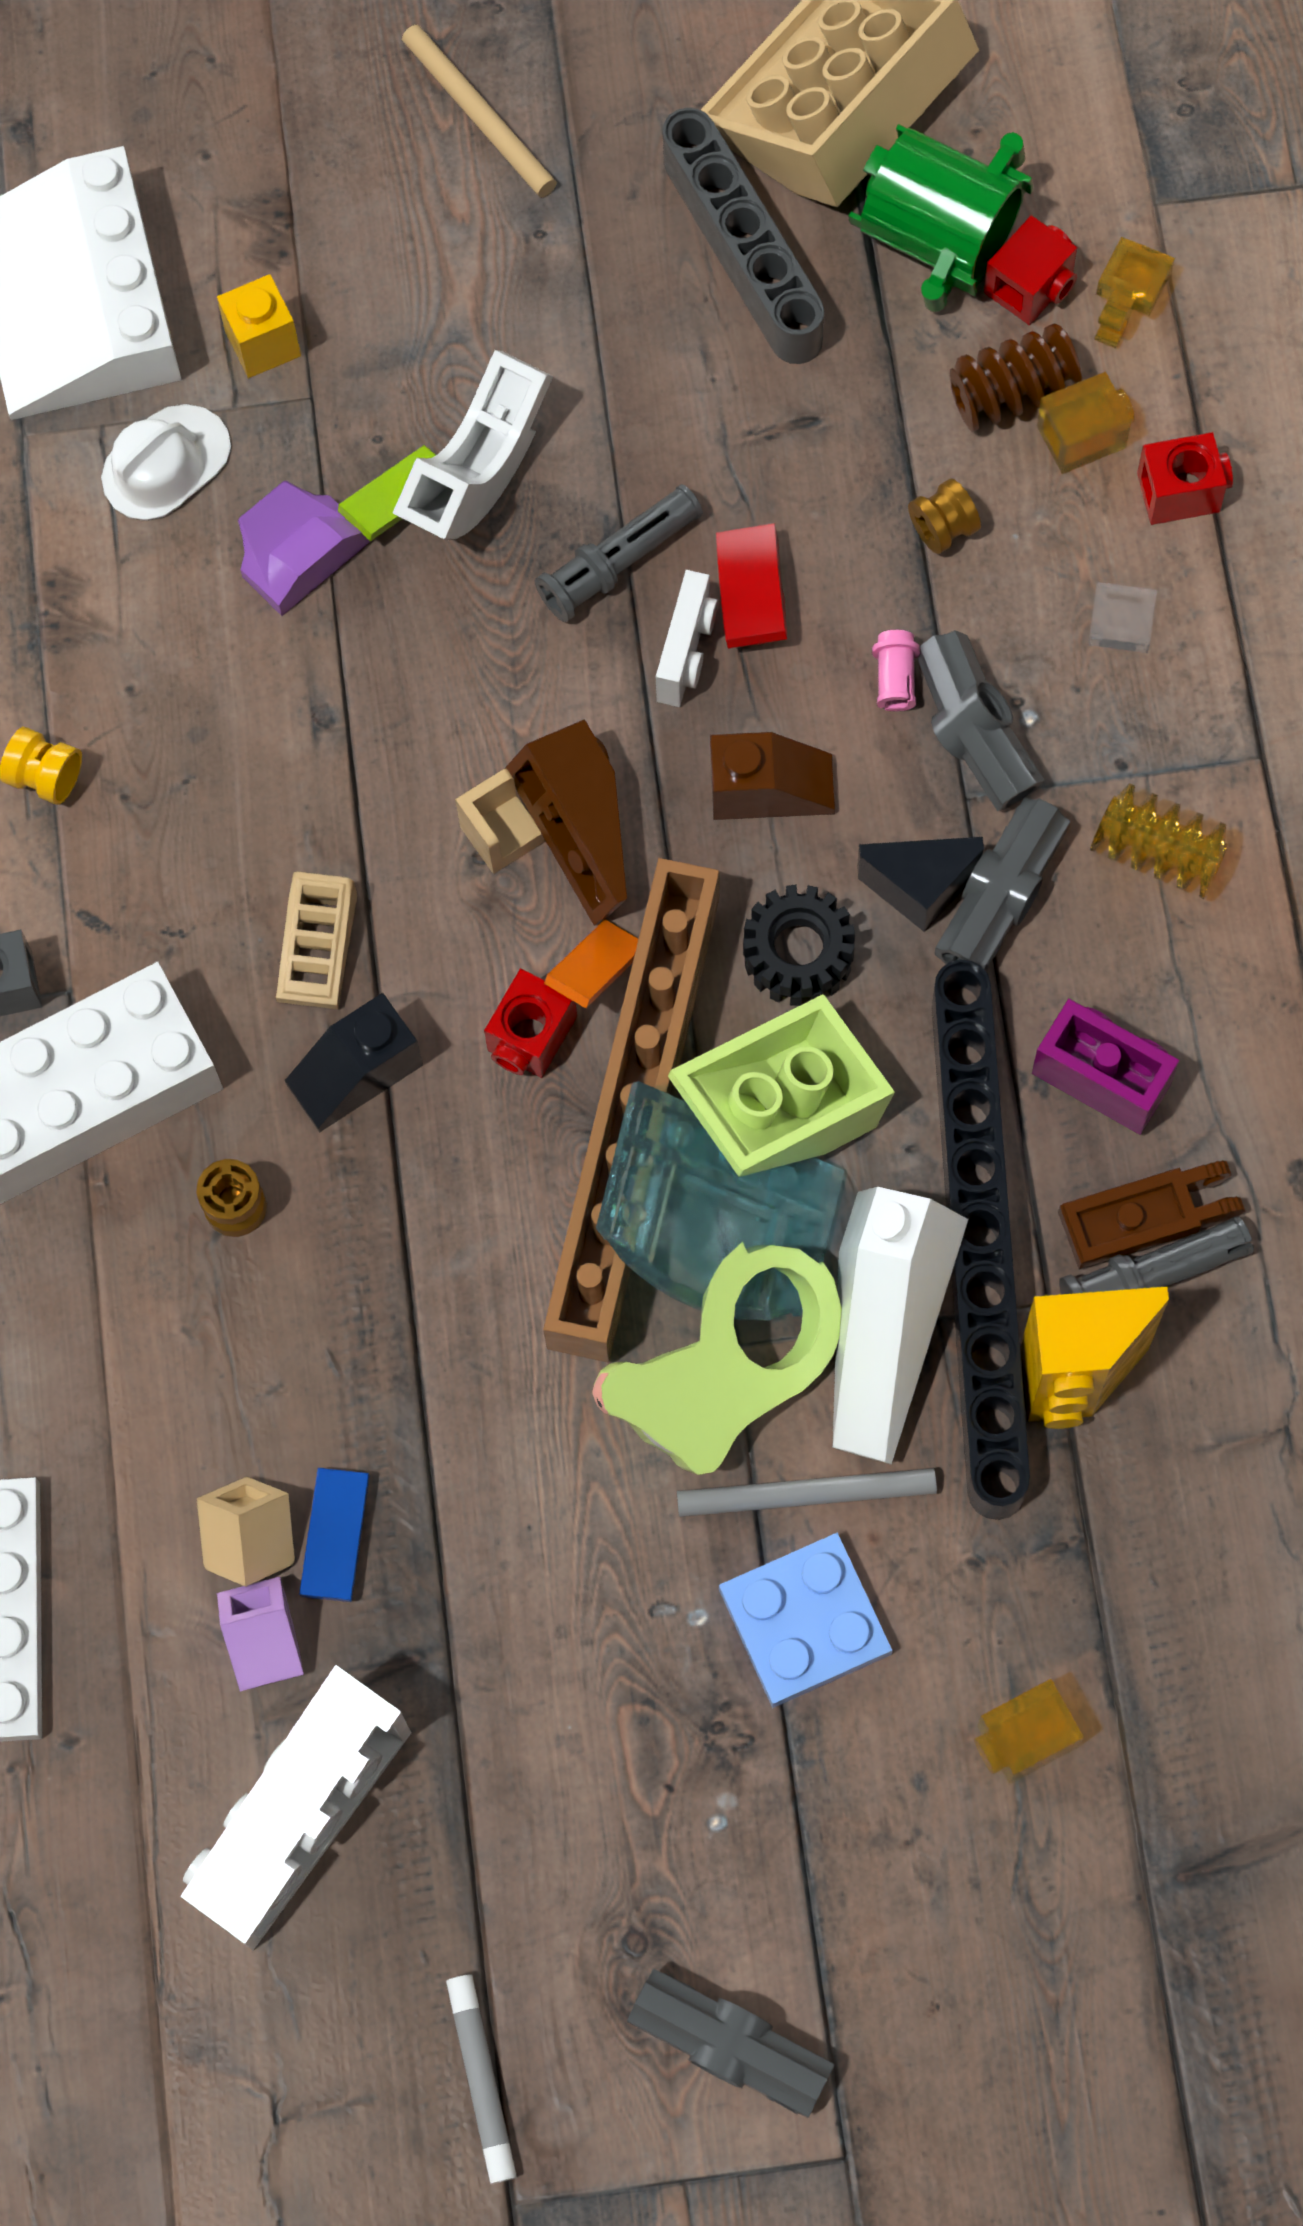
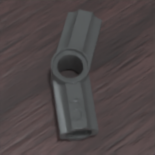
(976, 720)

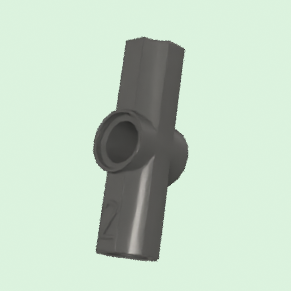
(1004, 884)
(730, 2043)

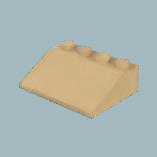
(838, 86)

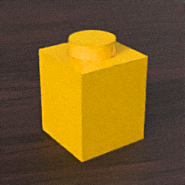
(259, 326)

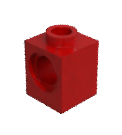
(1173, 499)
(526, 1000)

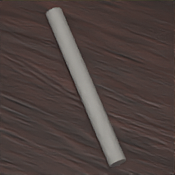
(806, 1492)

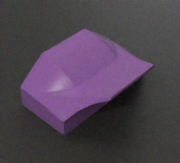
(294, 544)

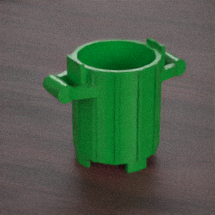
(943, 207)

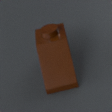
(769, 777)

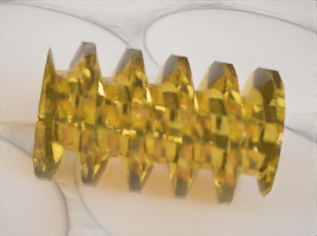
(1162, 839)

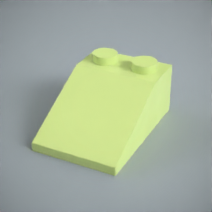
(785, 1089)

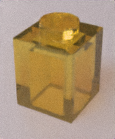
(1085, 422)
(1027, 1732)

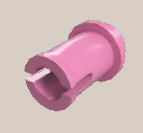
(896, 669)

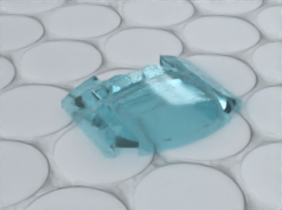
(682, 1208)

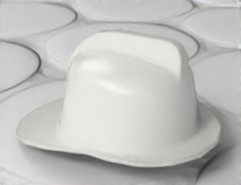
(164, 461)

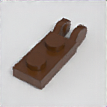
(1145, 1213)

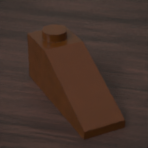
(575, 806)

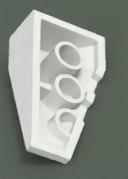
(890, 1295)

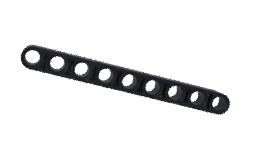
(977, 1265)

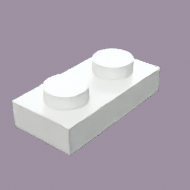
(680, 661)

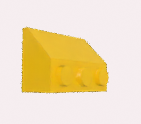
(1083, 1349)

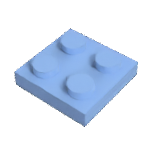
(805, 1620)

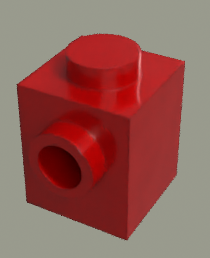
(1032, 270)

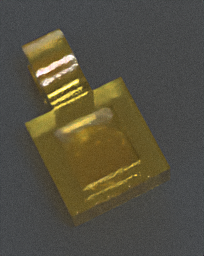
(1130, 283)

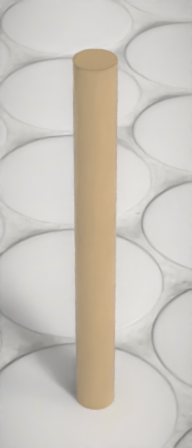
(479, 111)

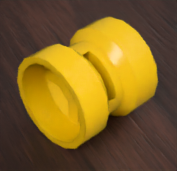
(40, 765)

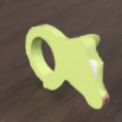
(709, 1391)

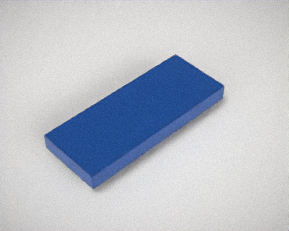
(334, 1535)

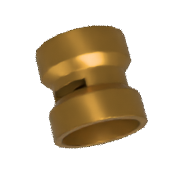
(236, 1210)

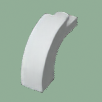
(470, 474)

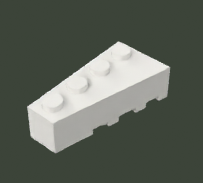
(295, 1807)

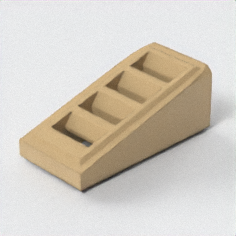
(321, 890)

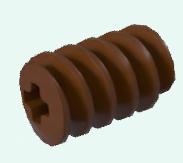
(1013, 374)

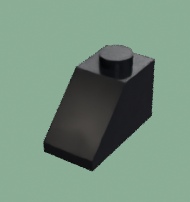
(354, 1062)

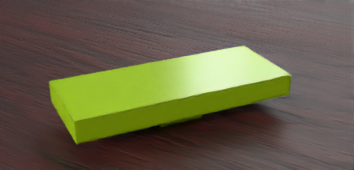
(374, 504)

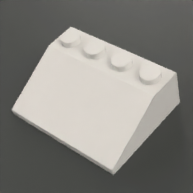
(79, 289)

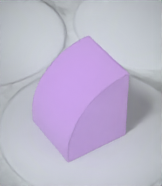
(259, 1633)

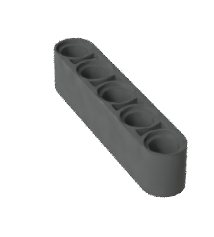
(748, 258)

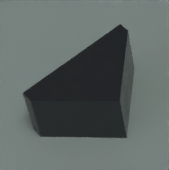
(919, 875)

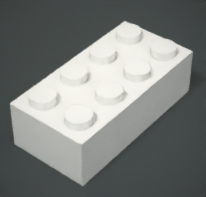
(96, 1078)

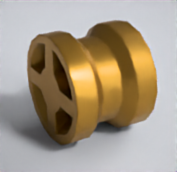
(944, 516)

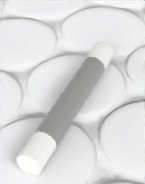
(481, 2079)

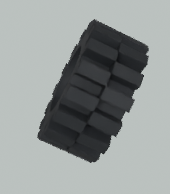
(798, 910)

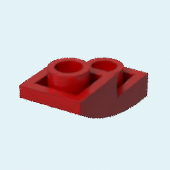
(751, 586)

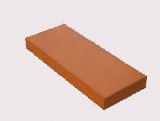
(593, 964)

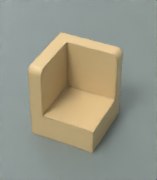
(497, 821)
(246, 1531)

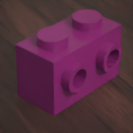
(1105, 1066)

